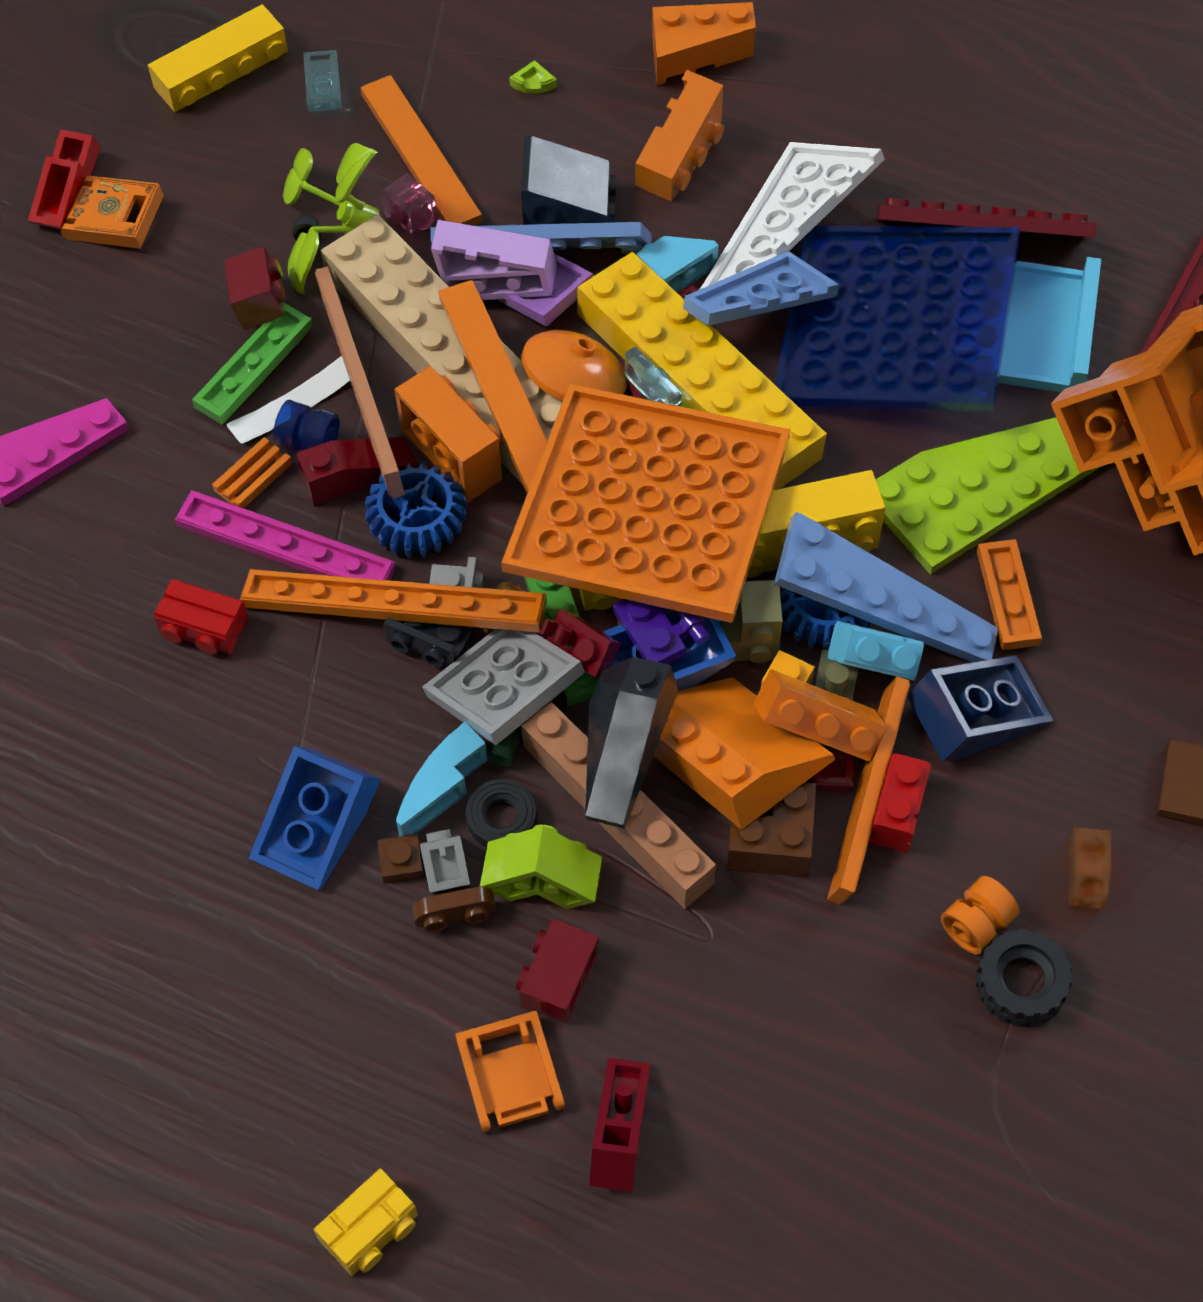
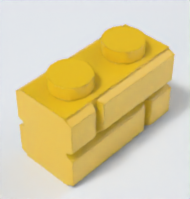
(367, 1223)

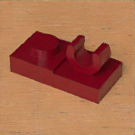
(581, 641)

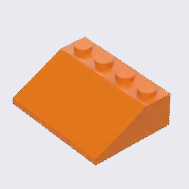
(731, 754)

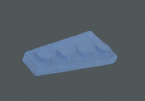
(760, 289)

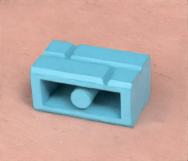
(875, 650)

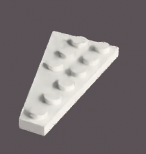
(793, 201)

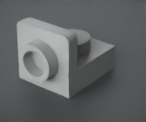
(458, 575)
(444, 861)

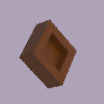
(400, 858)

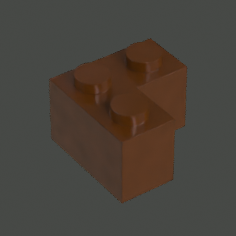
(777, 842)

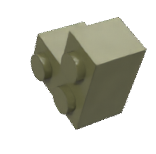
(756, 623)

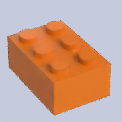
(449, 432)

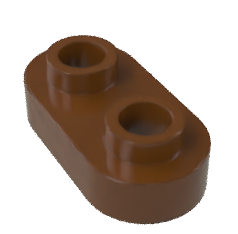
(465, 905)

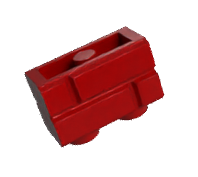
(200, 617)
(900, 803)

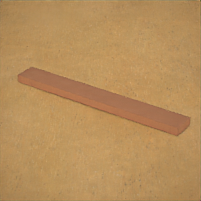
(359, 383)

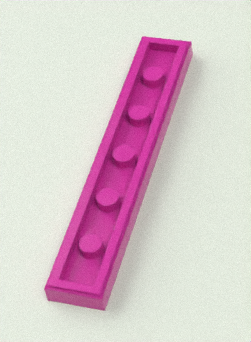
(279, 540)

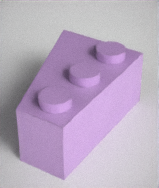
(495, 260)

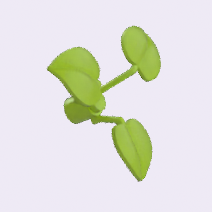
(350, 212)

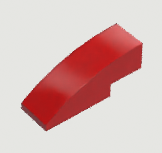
(63, 177)

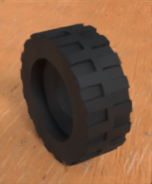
(1033, 947)

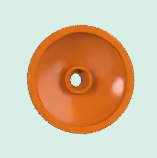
(566, 358)

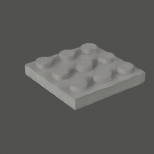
(503, 681)

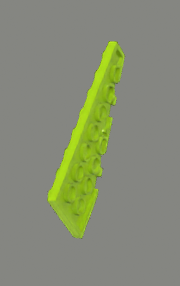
(974, 488)

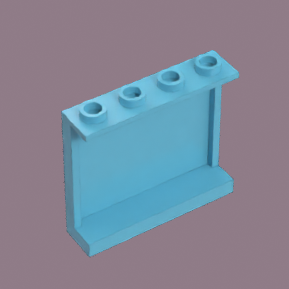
(1050, 326)

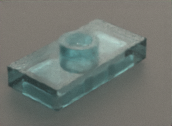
(322, 80)
(649, 379)

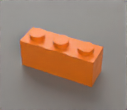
(819, 715)

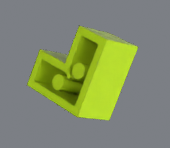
(541, 865)

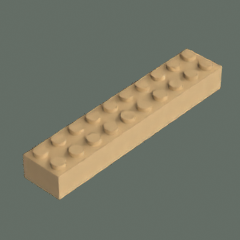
(403, 304)

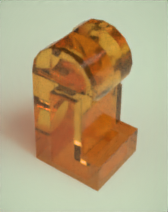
(1089, 867)

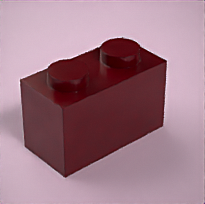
(255, 287)
(558, 970)

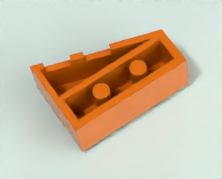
(701, 36)
(683, 140)

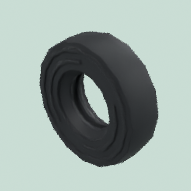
(495, 792)

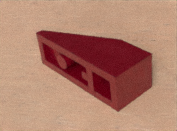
(346, 466)
(619, 1125)

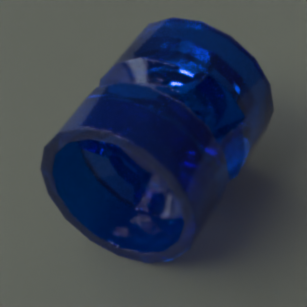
(300, 427)

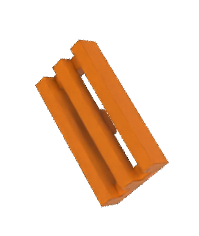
(248, 469)

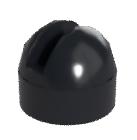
(304, 223)

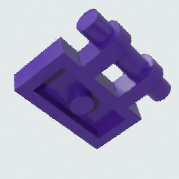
(653, 632)

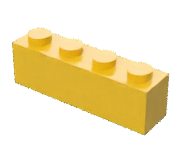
(218, 58)

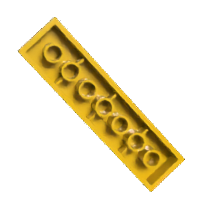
(637, 308)
(842, 504)

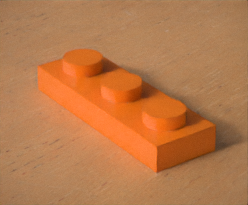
(1009, 594)

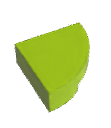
(533, 79)

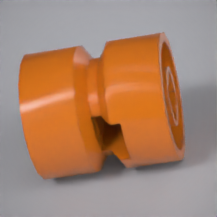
(984, 911)

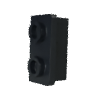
(434, 642)

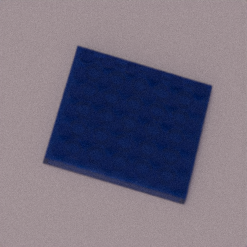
(911, 318)

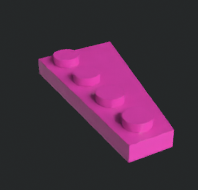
(52, 445)

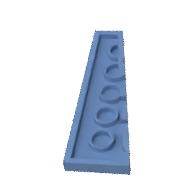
(623, 235)
(856, 582)

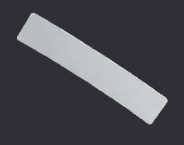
(308, 393)

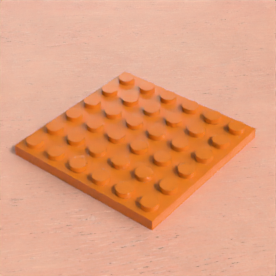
(648, 502)

